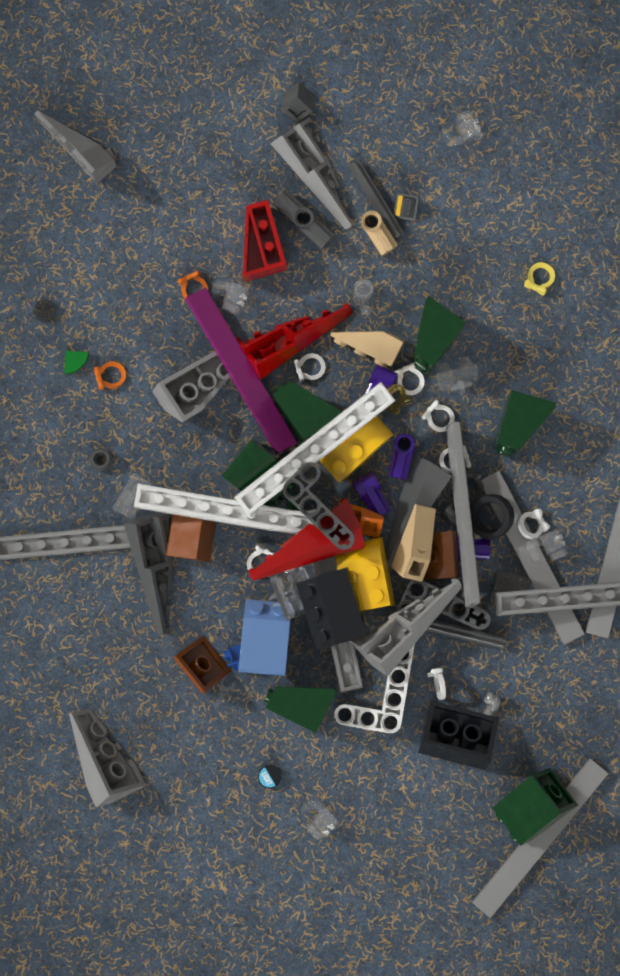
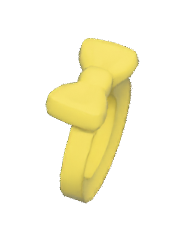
(529, 283)

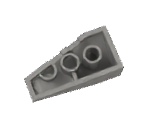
(84, 151)
(192, 387)
(103, 767)

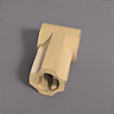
(380, 234)

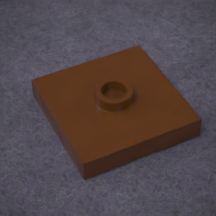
(443, 557)

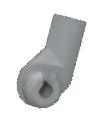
(494, 703)

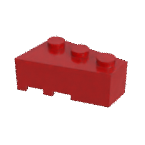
(261, 244)

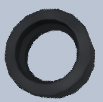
(508, 512)

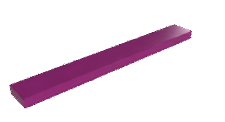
(241, 371)

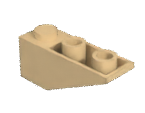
(377, 344)
(416, 544)

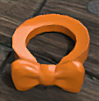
(195, 275)
(98, 371)

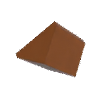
(190, 538)
(202, 664)

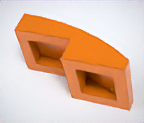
(370, 521)

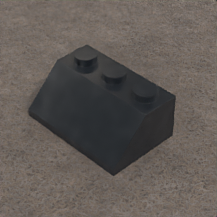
(332, 608)
(458, 735)

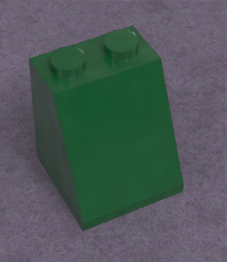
(435, 335)
(303, 409)
(519, 421)
(250, 465)
(300, 704)
(534, 806)

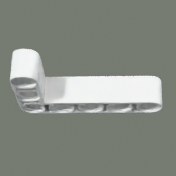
(387, 709)

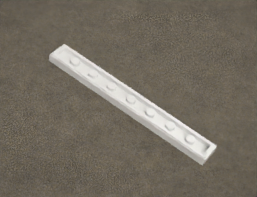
(315, 447)
(218, 510)

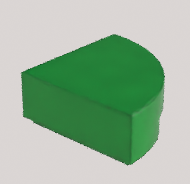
(74, 361)

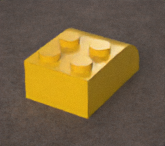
(356, 449)
(369, 574)

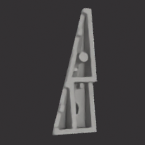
(303, 155)
(393, 639)

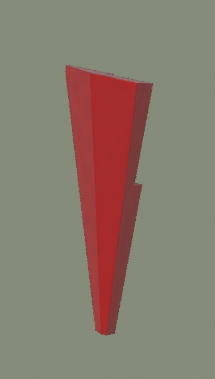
(287, 339)
(312, 545)

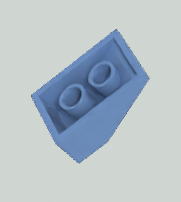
(264, 639)

